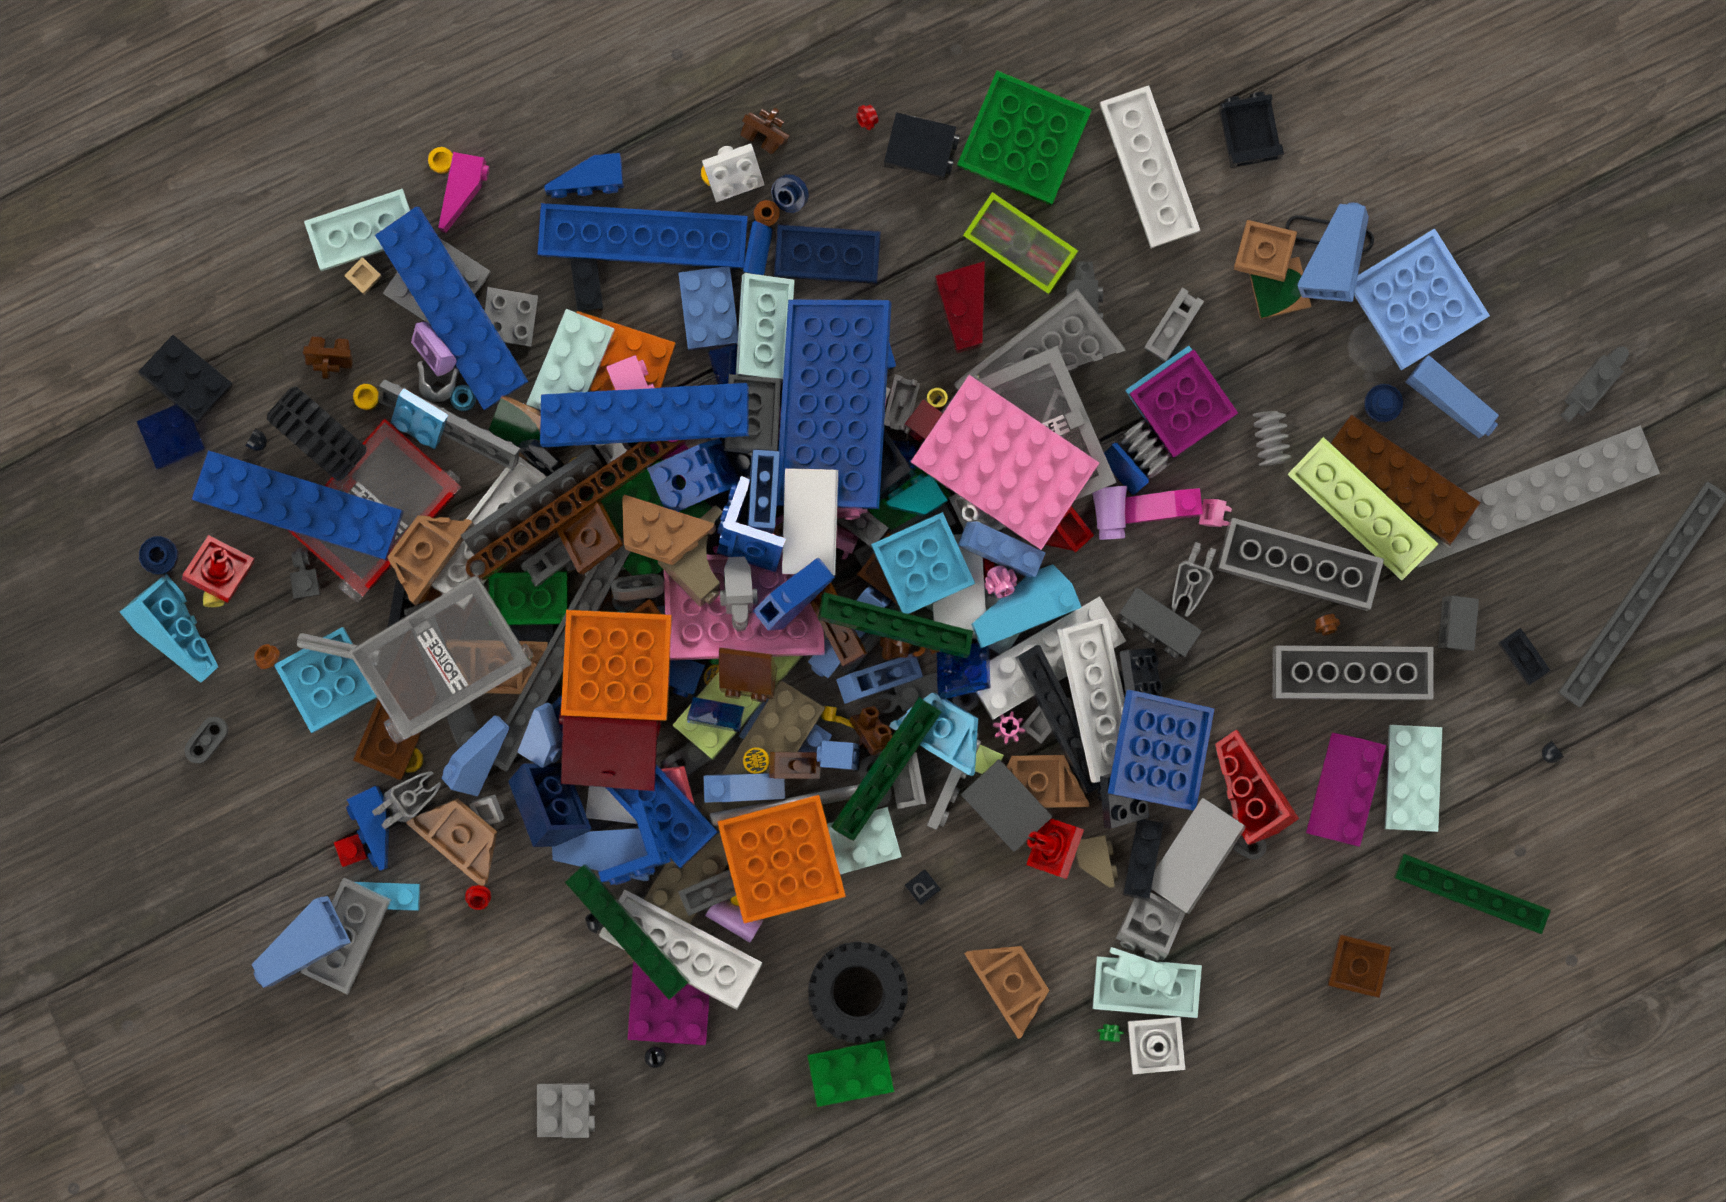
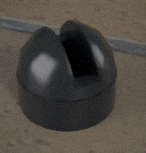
(257, 441)
(1551, 753)
(593, 923)
(660, 1057)

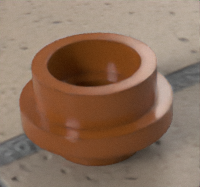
(766, 204)
(1327, 624)
(266, 656)

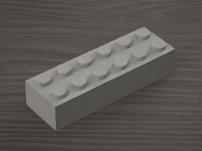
(1300, 564)
(1353, 672)

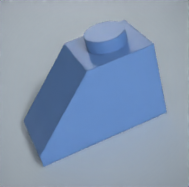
(542, 737)
(839, 755)

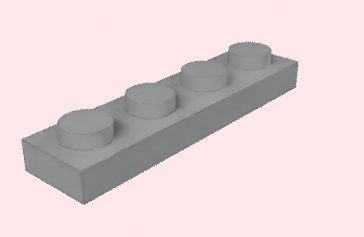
(948, 794)

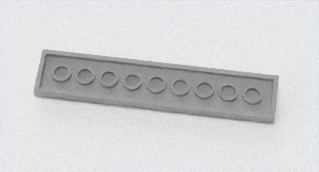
(1552, 489)

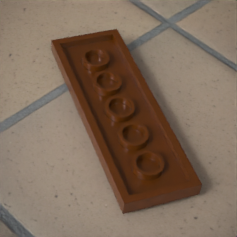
(1405, 480)

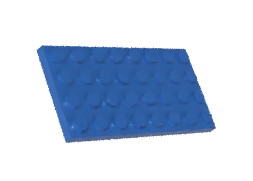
(836, 394)

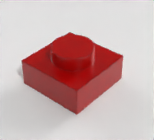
(350, 850)

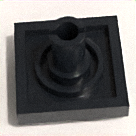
(1140, 671)
(1120, 809)

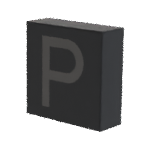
(922, 887)

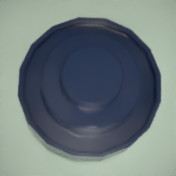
(790, 193)
(1383, 403)
(158, 555)

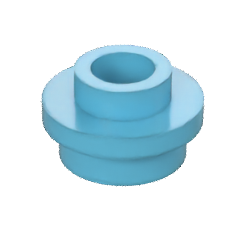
(463, 389)

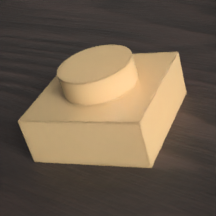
(363, 275)

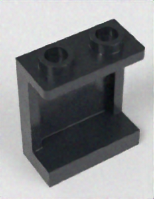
(1250, 130)
(921, 145)
(894, 469)

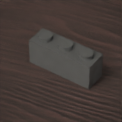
(1159, 624)

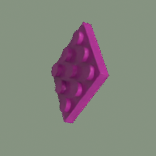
(1183, 403)
(665, 1020)

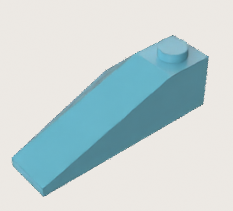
(1030, 605)
(166, 623)

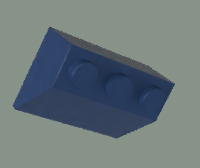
(547, 807)

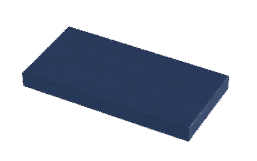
(827, 254)

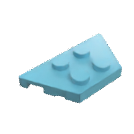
(952, 734)

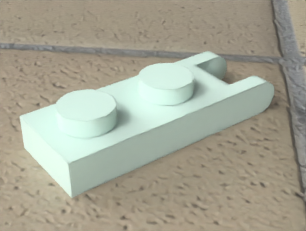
(1143, 971)

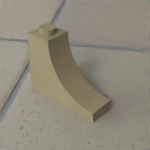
(693, 570)

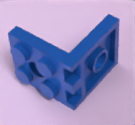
(705, 472)
(744, 541)
(653, 843)

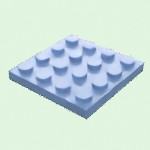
(1418, 299)

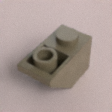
(1094, 859)

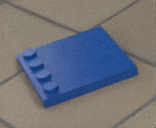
(1161, 750)

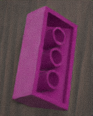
(1345, 789)

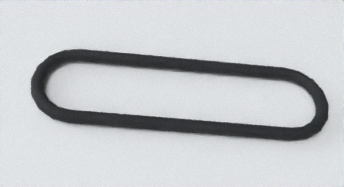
(1325, 222)

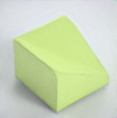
(985, 758)

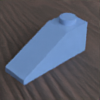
(878, 678)
(474, 759)
(742, 787)

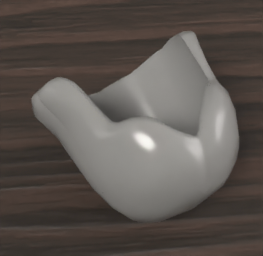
(428, 378)

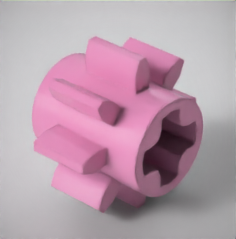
(1000, 581)
(1015, 724)

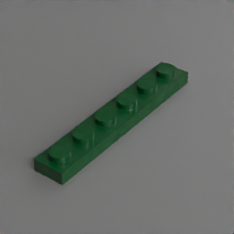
(895, 625)
(886, 769)
(1472, 893)
(627, 931)

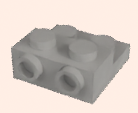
(1150, 926)
(565, 1110)

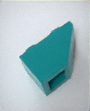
(918, 499)

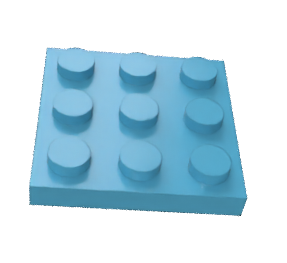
(923, 564)
(324, 684)

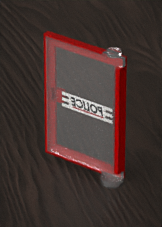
(392, 475)

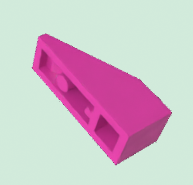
(463, 184)
(1163, 506)

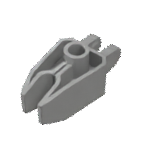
(1195, 575)
(738, 592)
(403, 800)

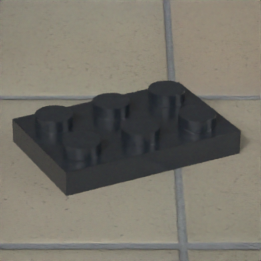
(185, 378)

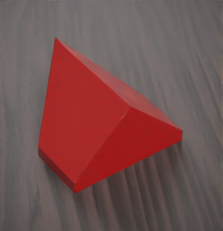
(1070, 532)

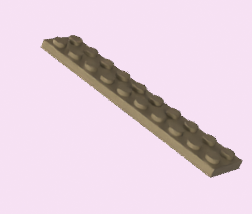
(779, 728)

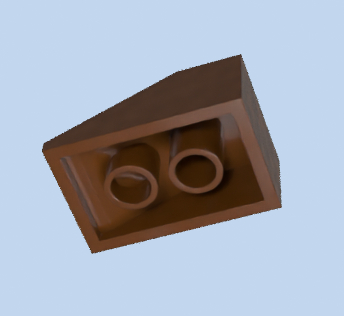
(747, 674)

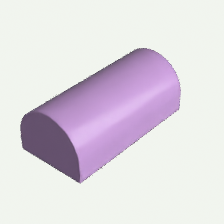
(432, 349)
(730, 917)

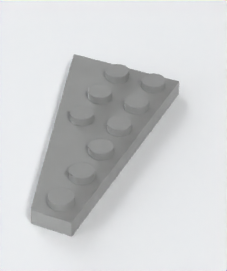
(1069, 325)

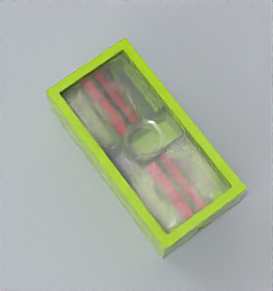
(1020, 243)

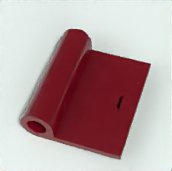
(612, 746)

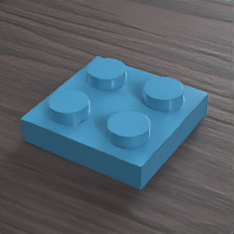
(419, 419)

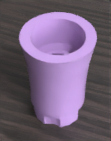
(1110, 512)

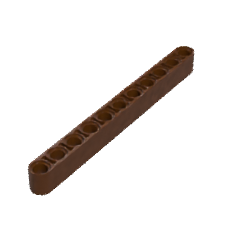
(573, 497)

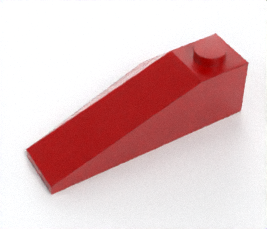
(1252, 791)

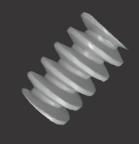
(1271, 438)
(1146, 449)

